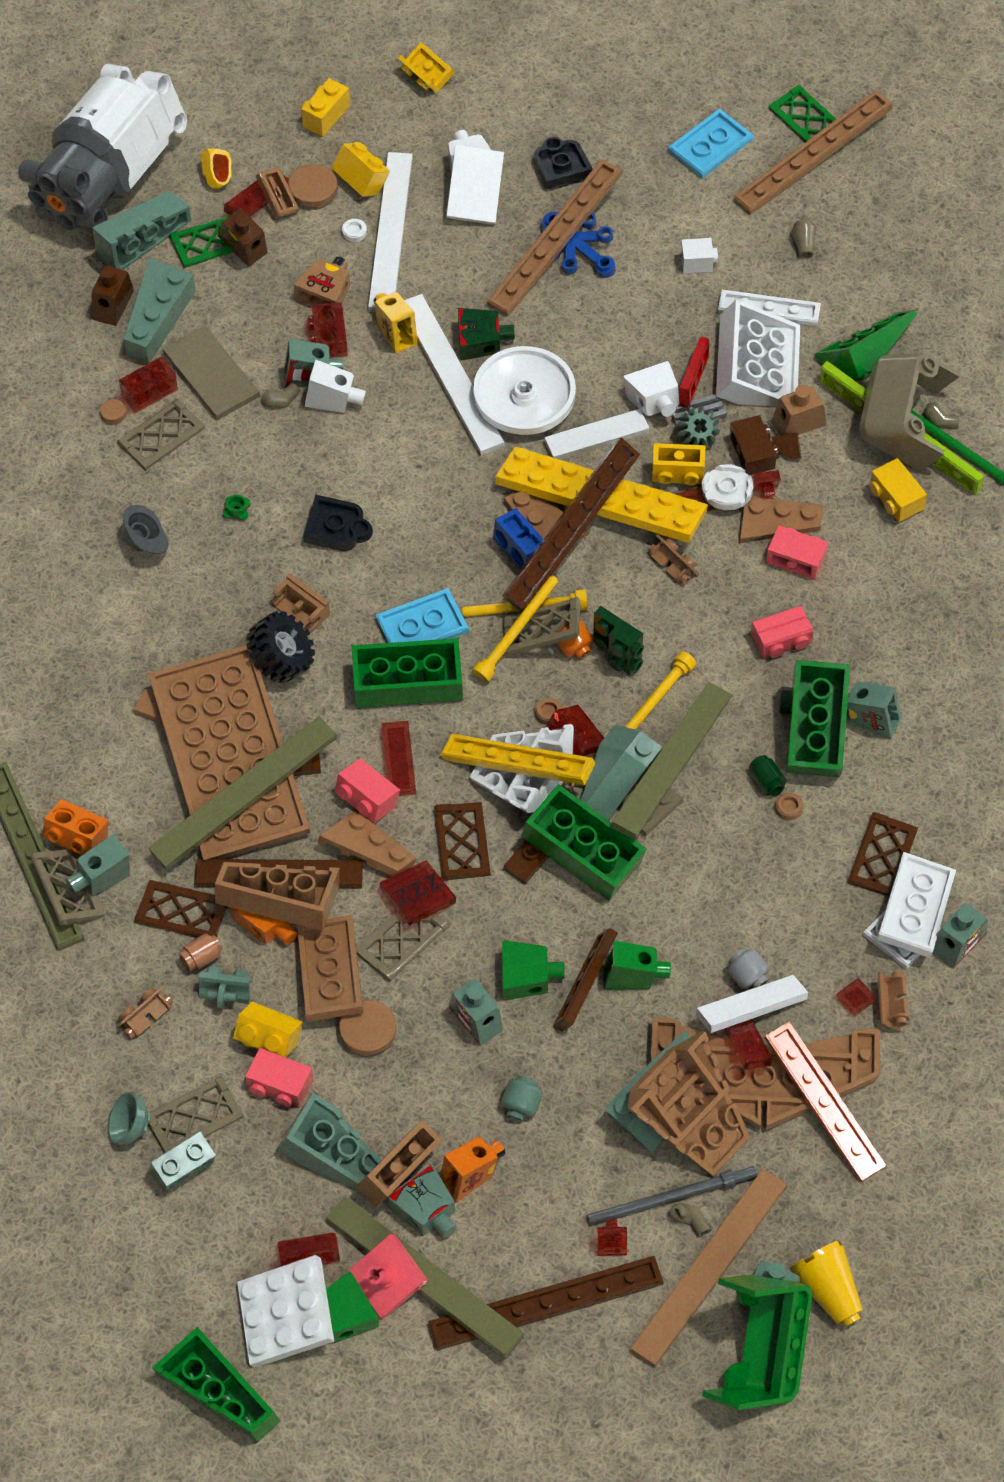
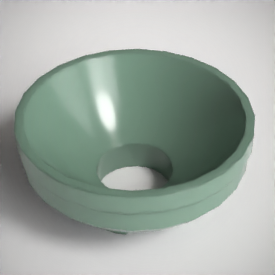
(128, 1119)

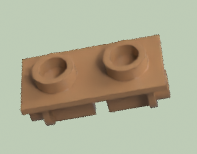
(681, 566)
(892, 1010)
(135, 1019)

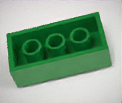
(407, 672)
(818, 718)
(583, 842)

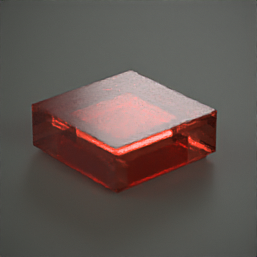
(856, 997)

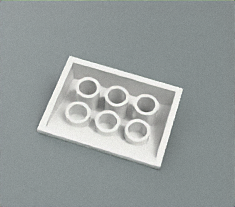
(756, 356)

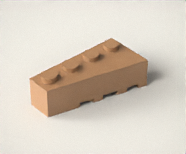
(279, 892)

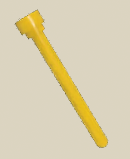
(507, 607)
(683, 664)
(485, 668)

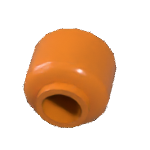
(577, 646)

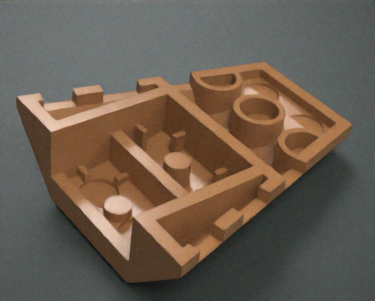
(691, 1104)

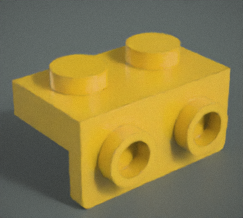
(428, 67)

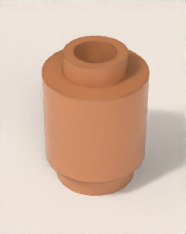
(200, 952)

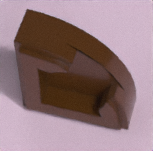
(788, 445)

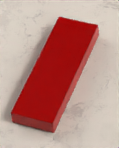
(694, 372)

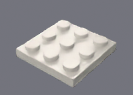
(285, 1311)

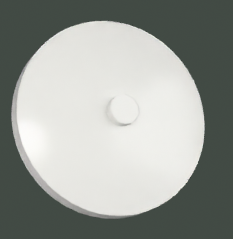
(524, 390)

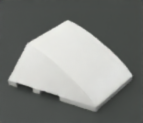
(519, 789)

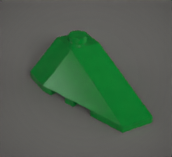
(859, 353)

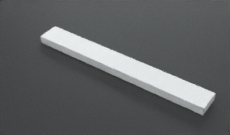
(391, 226)
(453, 377)

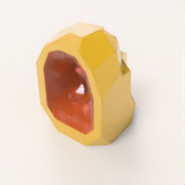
(216, 167)

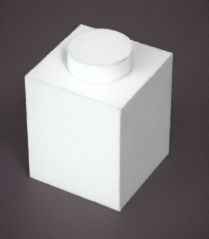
(698, 255)

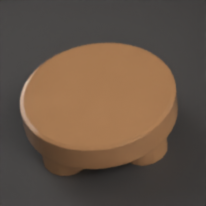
(313, 185)
(368, 1031)

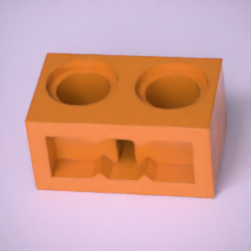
(74, 827)

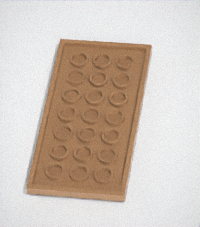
(218, 731)

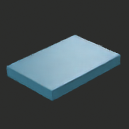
(710, 143)
(423, 619)

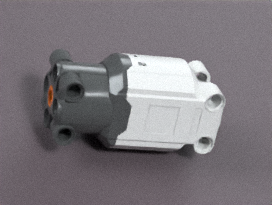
(103, 146)

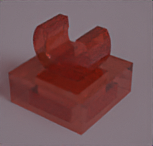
(766, 483)
(611, 1239)

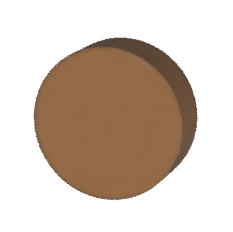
(113, 411)
(545, 709)
(789, 806)

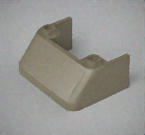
(888, 405)

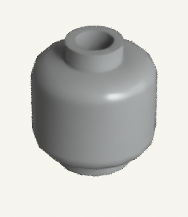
(748, 969)

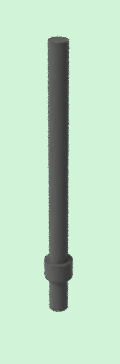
(725, 1179)

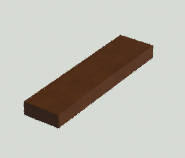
(585, 979)

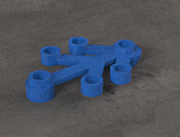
(579, 241)

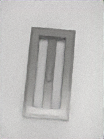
(709, 403)

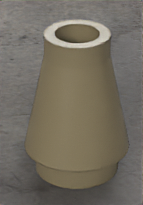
(804, 237)

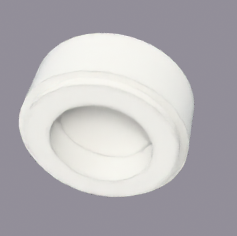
(354, 230)

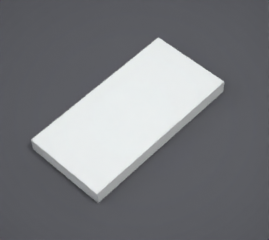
(916, 905)

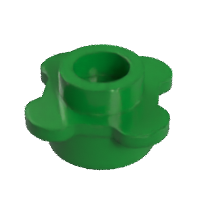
(236, 501)

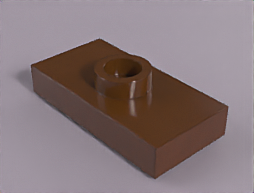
(525, 862)

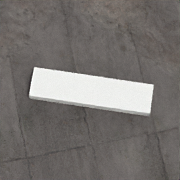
(793, 310)
(596, 434)
(751, 1003)

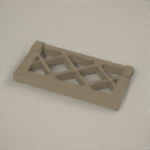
(136, 451)
(554, 635)
(79, 914)
(406, 958)
(197, 1093)

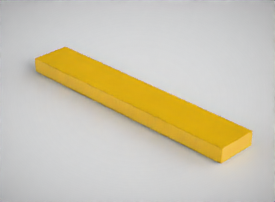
(518, 759)

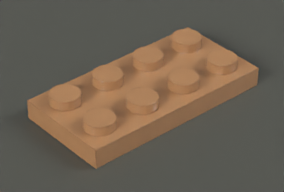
(330, 969)

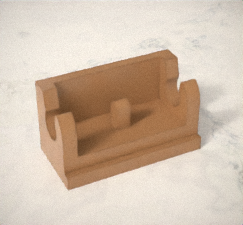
(301, 602)

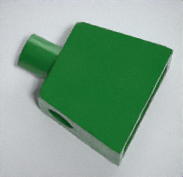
(633, 966)
(527, 970)
(349, 1309)

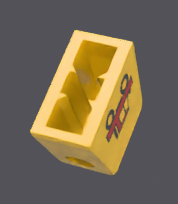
(391, 311)

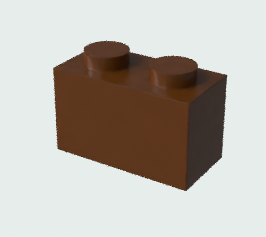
(753, 445)

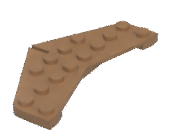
(845, 1060)

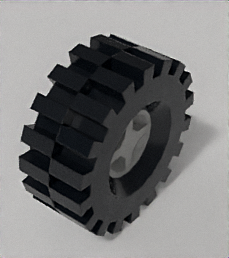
(280, 646)

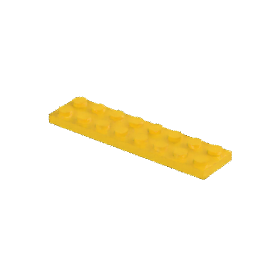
(628, 503)

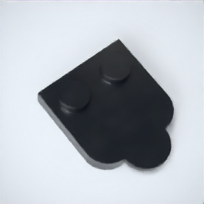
(561, 162)
(336, 524)

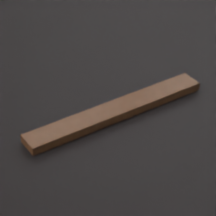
(813, 152)
(554, 237)
(708, 1268)

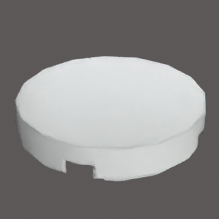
(727, 487)

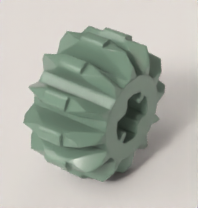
(691, 420)

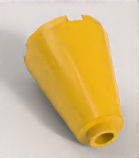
(831, 1282)

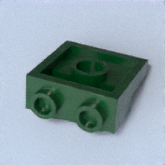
(620, 639)

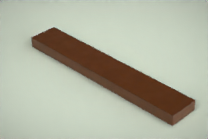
(350, 870)

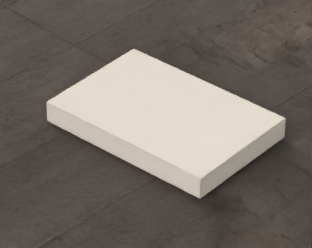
(475, 185)

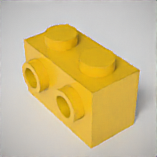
(325, 107)
(360, 169)
(678, 463)
(897, 490)
(267, 1029)

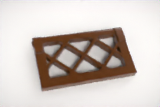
(892, 826)
(445, 854)
(175, 891)

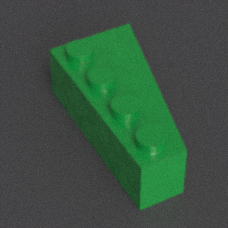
(213, 1382)

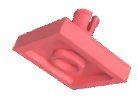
(388, 1276)

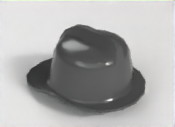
(143, 530)

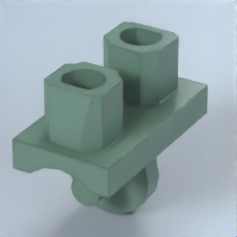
(224, 987)

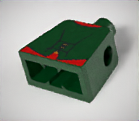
(481, 333)

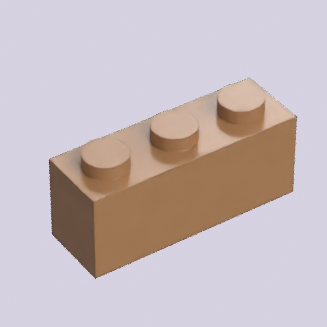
(399, 1163)

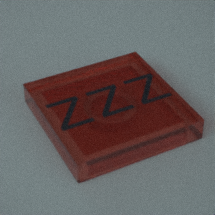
(417, 892)

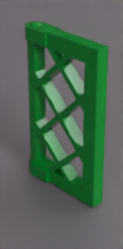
(788, 100)
(195, 232)

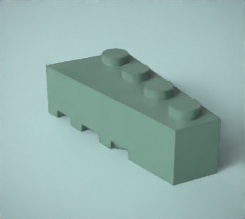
(139, 229)
(158, 306)

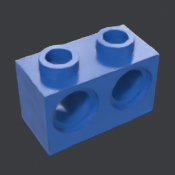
(516, 537)

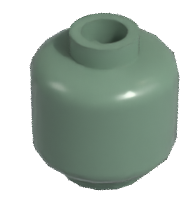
(521, 1098)

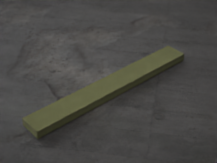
(671, 761)
(242, 793)
(25, 843)
(440, 1289)

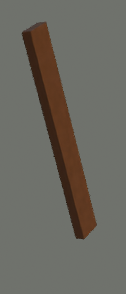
(571, 524)
(558, 1299)

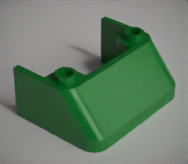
(772, 1343)

